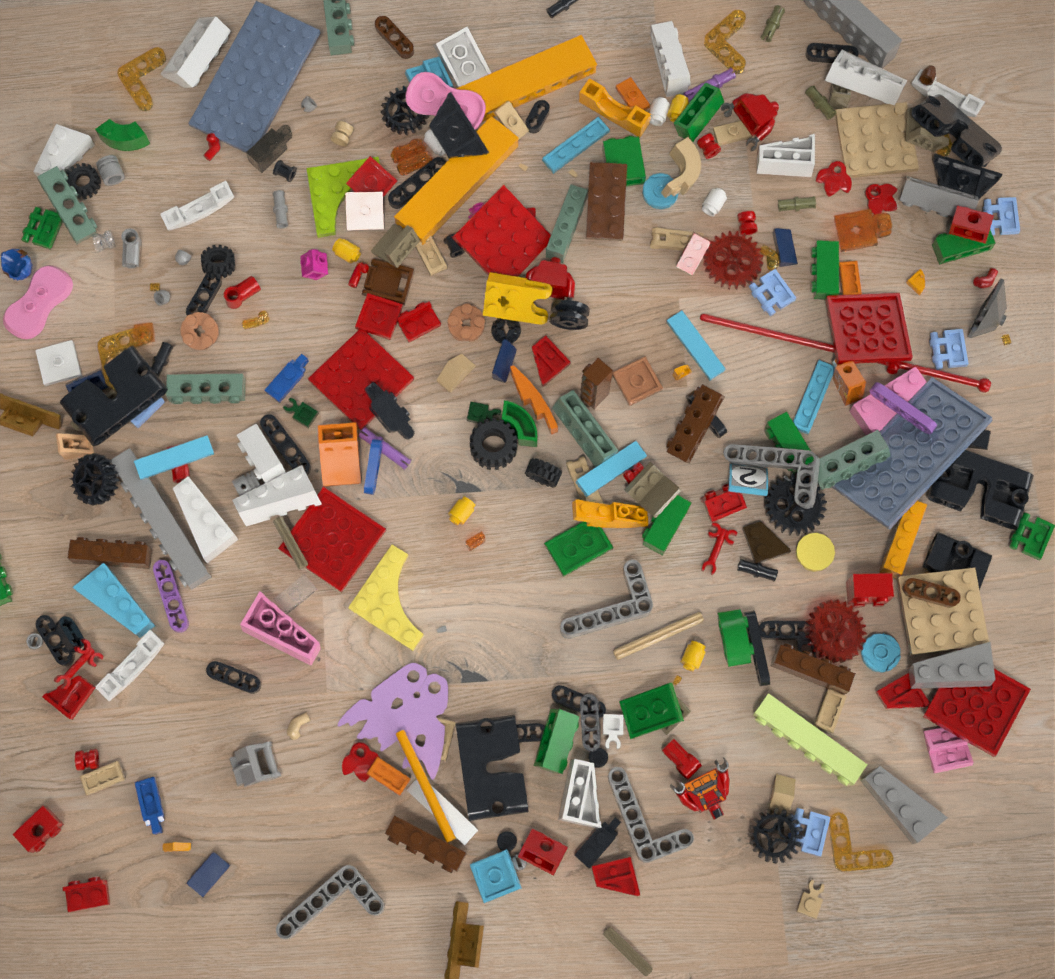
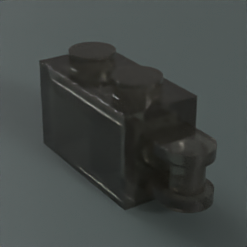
(269, 148)

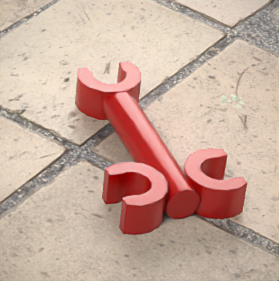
(721, 535)
(87, 655)

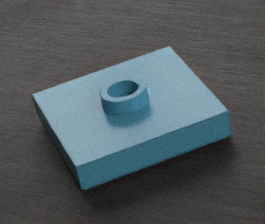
(495, 876)

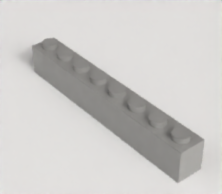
(162, 521)

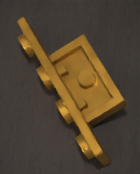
(26, 417)
(464, 942)

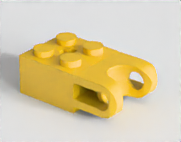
(519, 298)

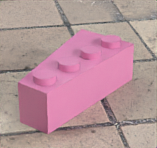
(873, 414)
(279, 630)

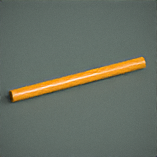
(425, 786)

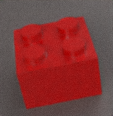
(869, 589)

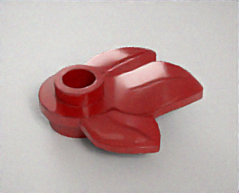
(834, 181)
(883, 200)
(359, 764)

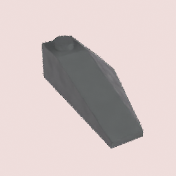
(991, 312)

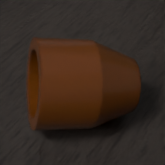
(928, 75)

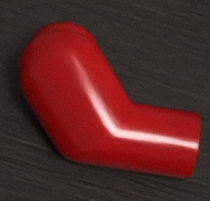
(214, 146)
(360, 268)
(986, 281)

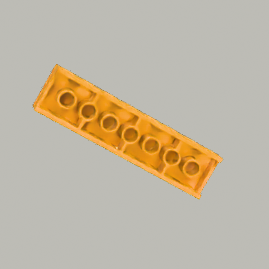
(534, 74)
(456, 182)

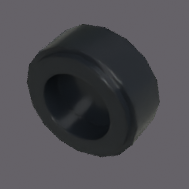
(598, 757)
(507, 841)

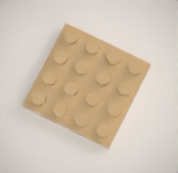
(875, 140)
(940, 628)

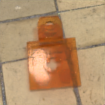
(871, 229)

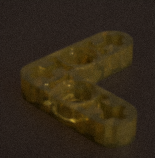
(721, 41)
(133, 78)
(114, 351)
(846, 852)

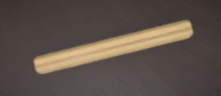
(658, 636)

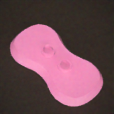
(428, 92)
(29, 313)

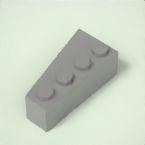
(957, 669)
(905, 807)

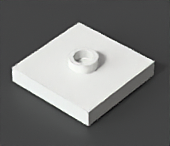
(58, 363)

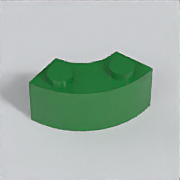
(122, 137)
(521, 422)
(734, 637)

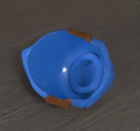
(16, 264)

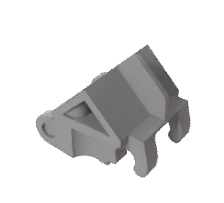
(247, 767)

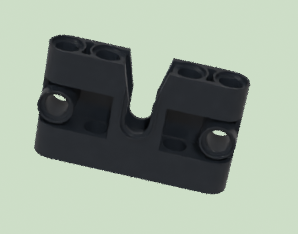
(980, 144)
(133, 396)
(1000, 486)
(944, 556)
(486, 788)

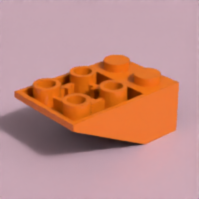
(339, 454)

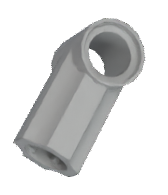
(131, 250)

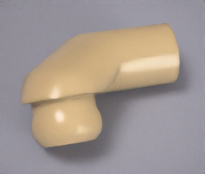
(294, 726)

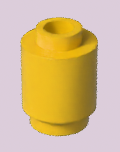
(677, 106)
(346, 250)
(461, 511)
(693, 656)

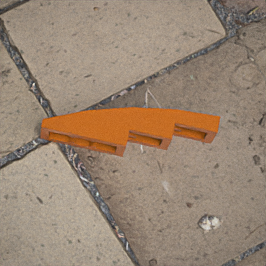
(530, 395)

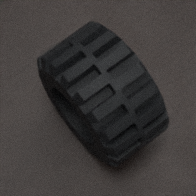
(488, 429)

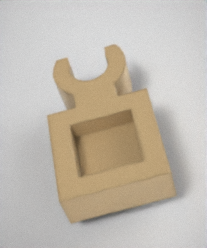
(810, 903)

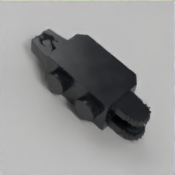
(388, 412)

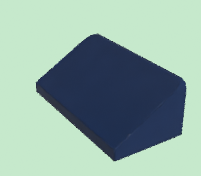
(784, 247)
(504, 361)
(95, 377)
(208, 874)

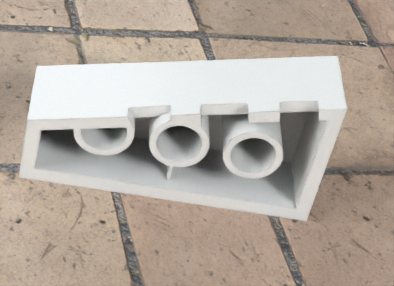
(670, 58)
(865, 78)
(277, 497)
(206, 525)

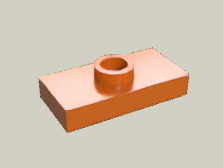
(631, 94)
(849, 278)
(388, 776)

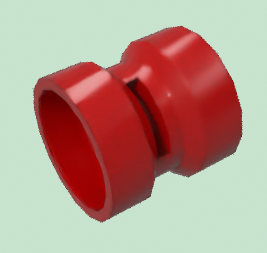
(709, 146)
(747, 222)
(629, 475)
(86, 759)

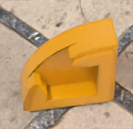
(917, 282)
(681, 372)
(174, 846)

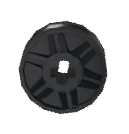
(569, 315)

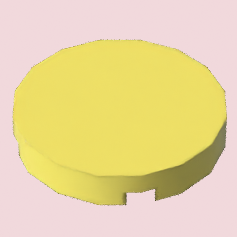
(815, 552)

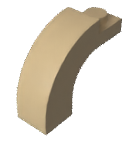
(689, 165)

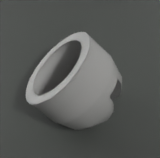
(309, 104)
(182, 257)
(161, 300)
(30, 639)
(524, 863)

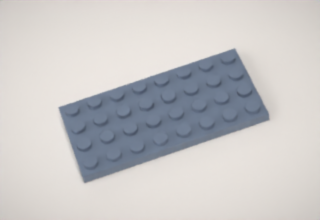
(254, 77)
(916, 457)

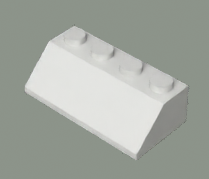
(196, 52)

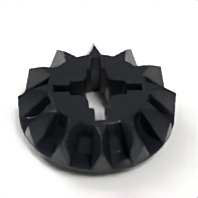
(499, 334)

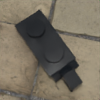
(597, 843)

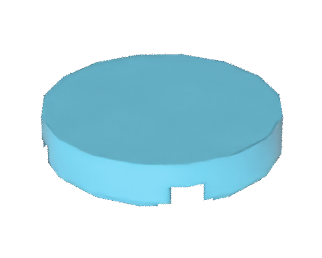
(652, 191)
(880, 653)

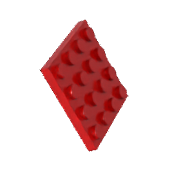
(502, 235)
(868, 328)
(352, 370)
(334, 539)
(979, 713)

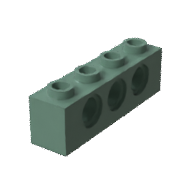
(338, 43)
(48, 181)
(567, 222)
(178, 382)
(584, 428)
(854, 451)

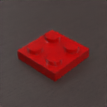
(371, 178)
(379, 316)

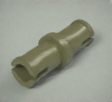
(772, 23)
(820, 102)
(796, 203)

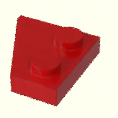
(548, 360)
(900, 695)
(71, 699)
(617, 876)

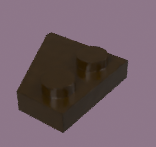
(763, 543)

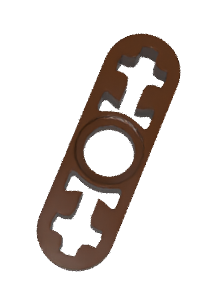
(393, 29)
(938, 588)

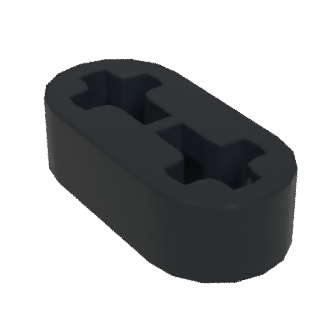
(540, 118)
(69, 633)

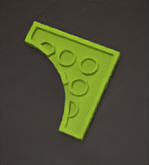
(328, 190)

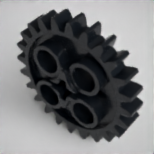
(809, 516)

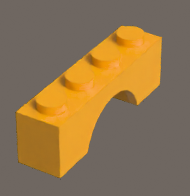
(630, 118)
(903, 540)

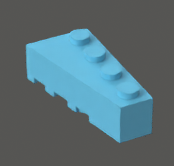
(111, 596)

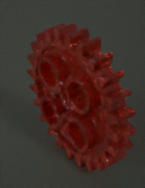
(746, 251)
(836, 631)

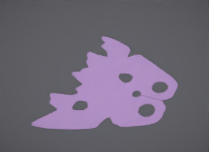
(414, 716)

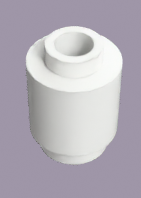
(659, 111)
(432, 142)
(714, 202)

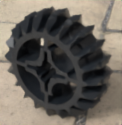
(399, 115)
(94, 479)
(759, 829)

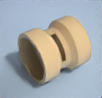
(342, 133)

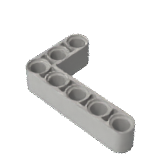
(780, 462)
(614, 610)
(639, 822)
(328, 899)

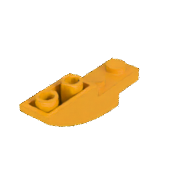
(609, 516)

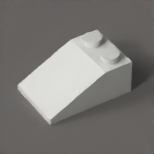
(462, 57)

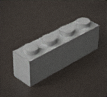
(935, 197)

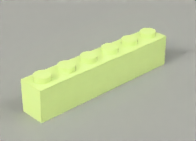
(810, 740)

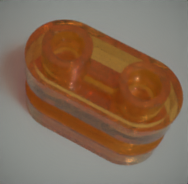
(410, 156)

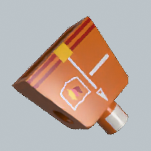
(849, 382)

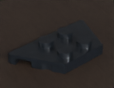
(455, 131)
(963, 178)

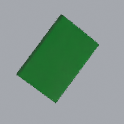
(578, 547)
(651, 710)

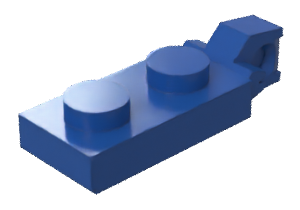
(287, 378)
(150, 804)

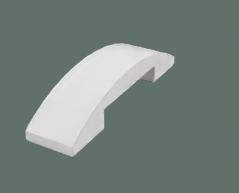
(968, 104)
(199, 208)
(131, 666)
(459, 824)

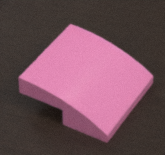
(946, 750)

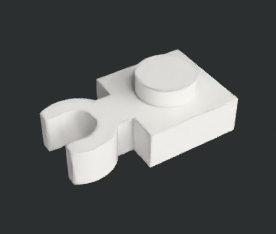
(612, 726)

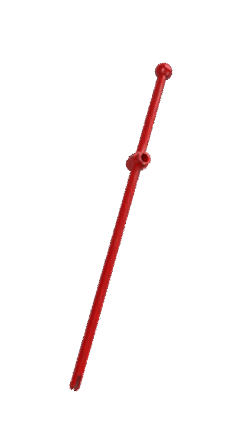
(892, 367)

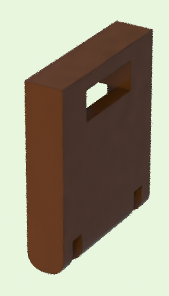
(385, 281)

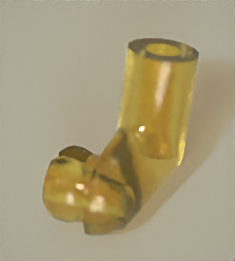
(945, 151)
(772, 257)
(256, 322)

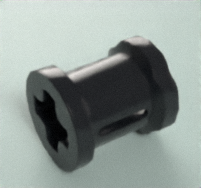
(284, 170)
(455, 249)

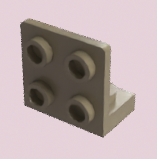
(921, 137)
(396, 245)
(652, 490)

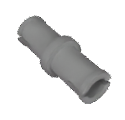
(280, 209)

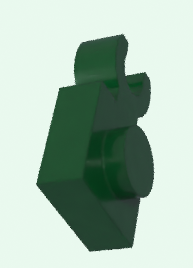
(479, 412)
(302, 414)

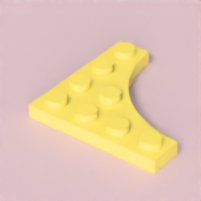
(380, 602)

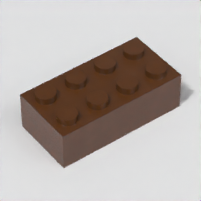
(606, 201)

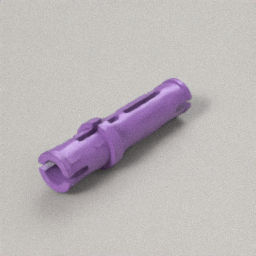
(716, 80)
(387, 450)

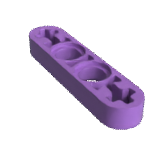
(903, 408)
(167, 597)

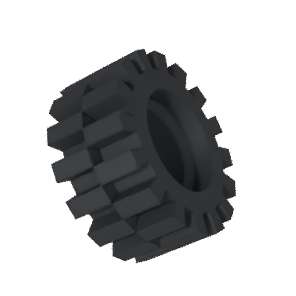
(81, 171)
(218, 269)
(543, 472)

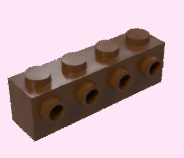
(595, 383)
(695, 423)
(112, 554)
(812, 669)
(425, 843)

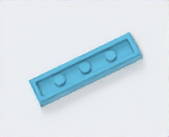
(575, 145)
(695, 345)
(813, 396)
(174, 457)
(611, 469)

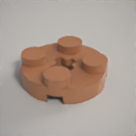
(193, 322)
(466, 333)

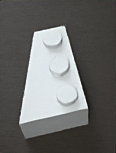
(63, 150)
(787, 158)
(260, 454)
(580, 795)

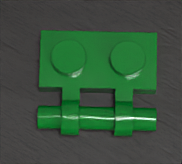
(47, 230)
(1037, 539)

